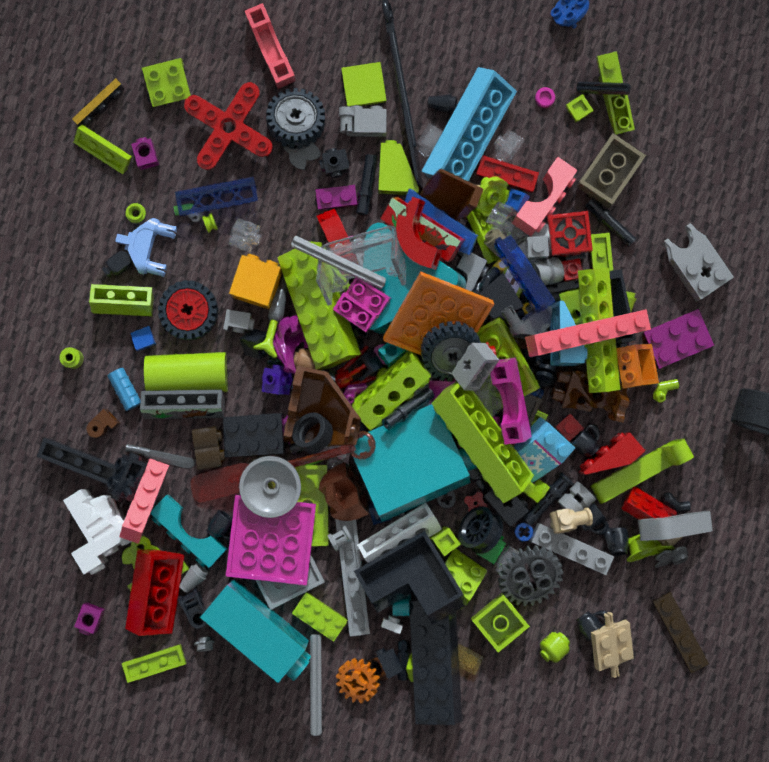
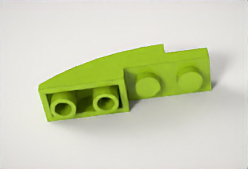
(616, 105)

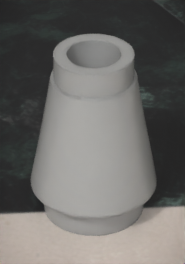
(194, 576)

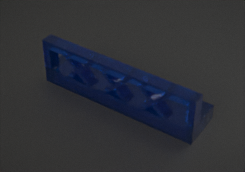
(216, 191)
(523, 273)

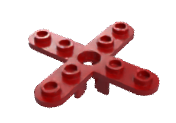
(216, 119)

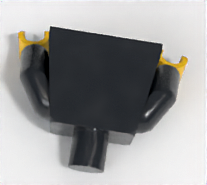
(501, 292)

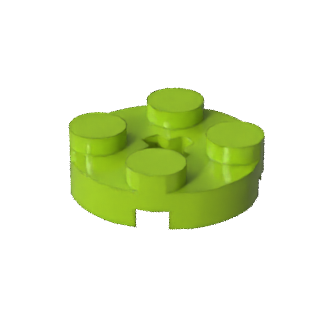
(492, 186)

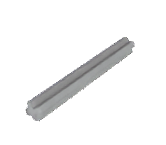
(338, 262)
(315, 685)

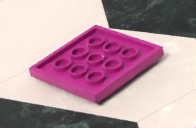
(271, 547)

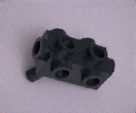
(126, 477)

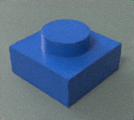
(517, 199)

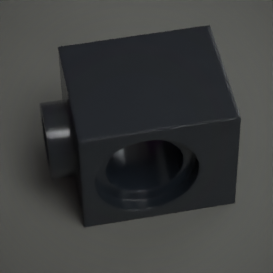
(386, 664)

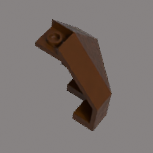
(317, 393)

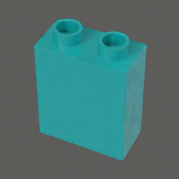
(412, 463)
(258, 632)

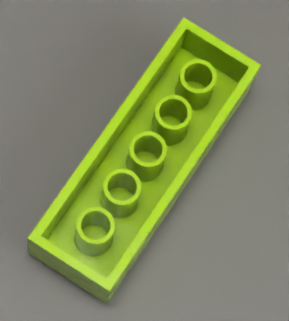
(325, 330)
(483, 441)

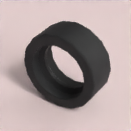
(320, 441)

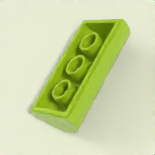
(186, 372)

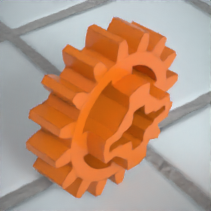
(357, 680)

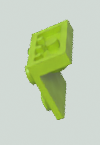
(166, 82)
(465, 572)

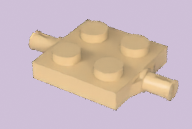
(612, 645)

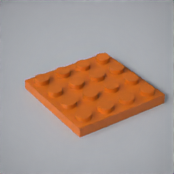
(433, 303)

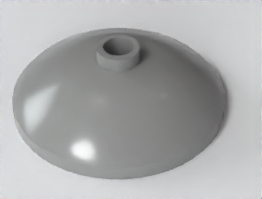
(266, 500)

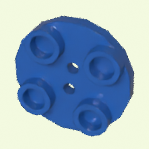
(569, 12)

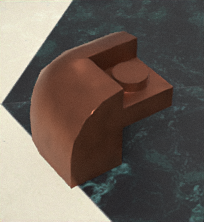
(344, 493)

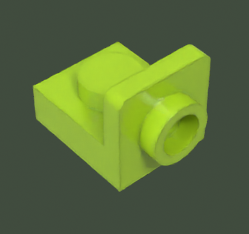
(536, 491)

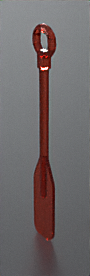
(226, 480)

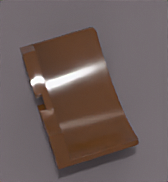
(452, 194)

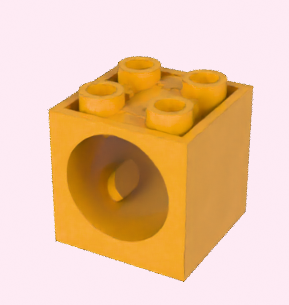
(256, 281)

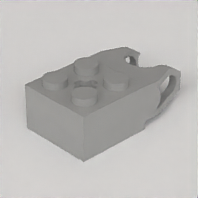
(691, 260)

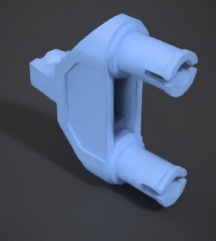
(140, 244)

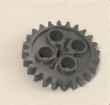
(544, 570)

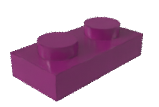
(336, 197)

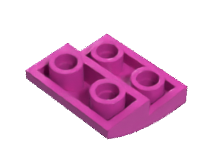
(362, 304)

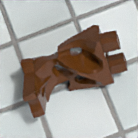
(577, 386)

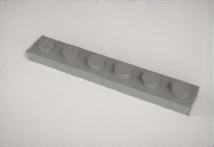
(353, 590)

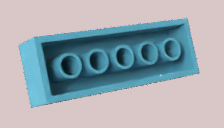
(471, 125)

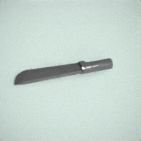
(177, 460)

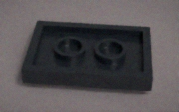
(254, 435)

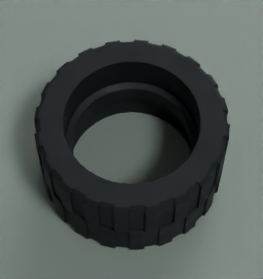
(752, 410)

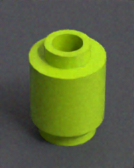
(77, 359)

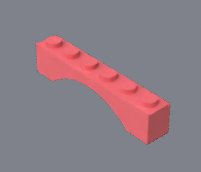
(587, 333)

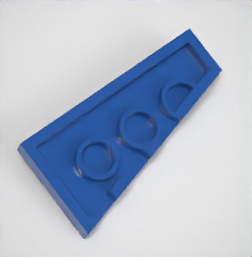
(448, 222)

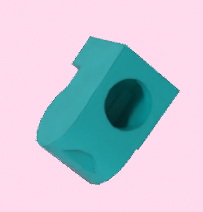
(390, 353)
(402, 607)

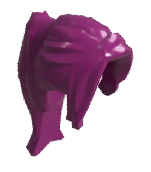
(286, 339)

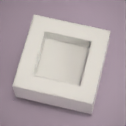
(392, 623)

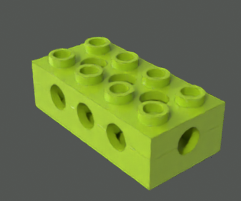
(391, 389)

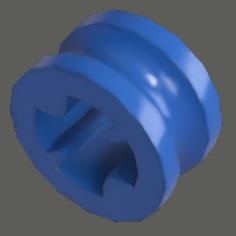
(523, 525)

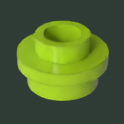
(129, 213)

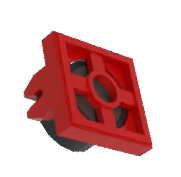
(568, 234)

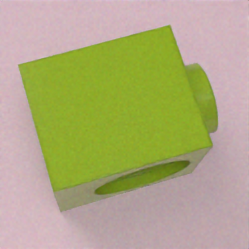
(444, 541)

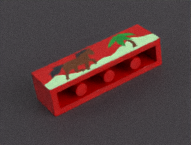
(429, 230)

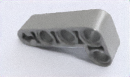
(675, 526)

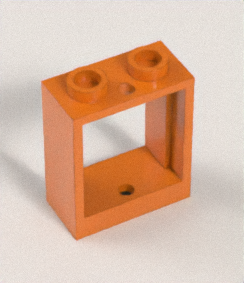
(632, 358)

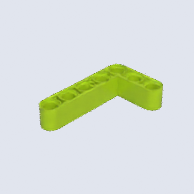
(668, 455)

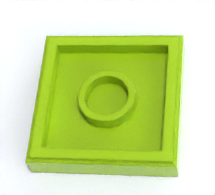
(364, 84)

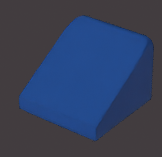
(143, 339)

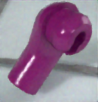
(352, 390)

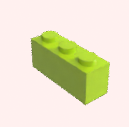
(121, 300)

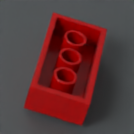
(645, 506)

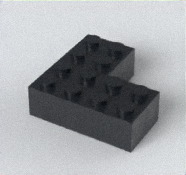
(412, 569)

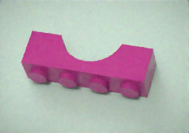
(515, 419)

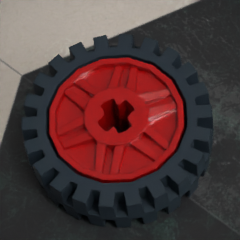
(202, 316)

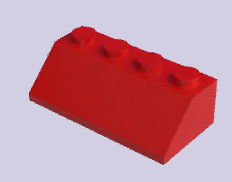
(154, 592)

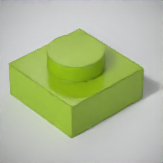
(579, 108)

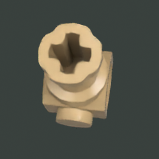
(568, 520)

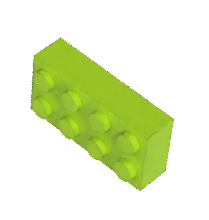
(320, 616)

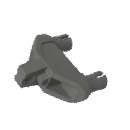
(530, 324)

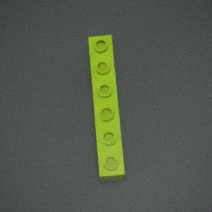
(597, 305)

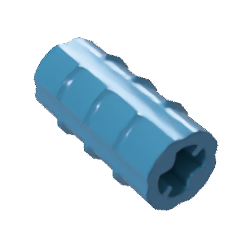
(124, 389)

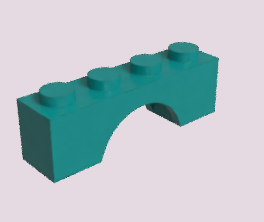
(168, 514)

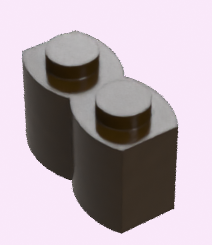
(207, 447)

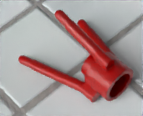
(344, 378)

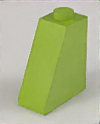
(395, 171)

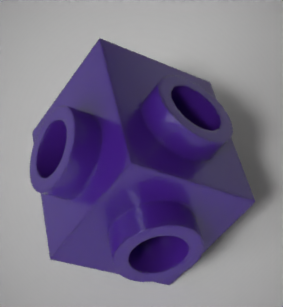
(276, 380)

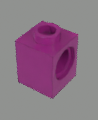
(148, 161)
(97, 614)

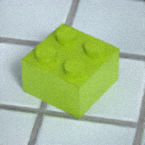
(500, 622)

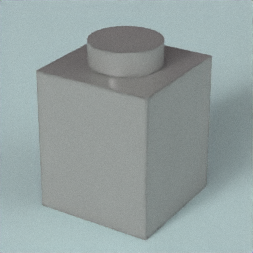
(536, 248)

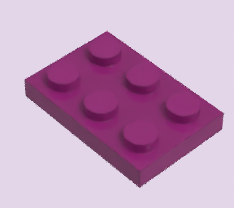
(678, 338)

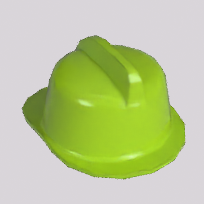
(642, 549)

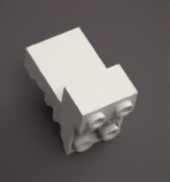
(100, 524)

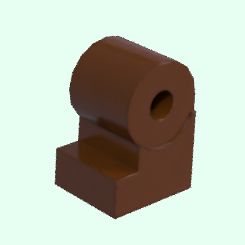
(98, 425)

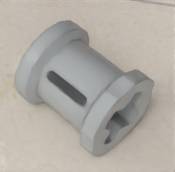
(340, 538)

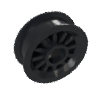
(480, 530)

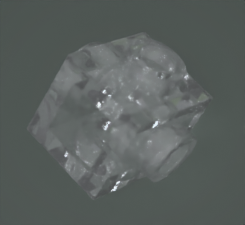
(245, 235)

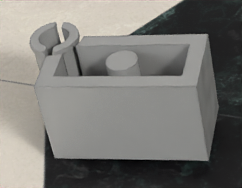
(363, 121)

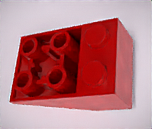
(619, 453)

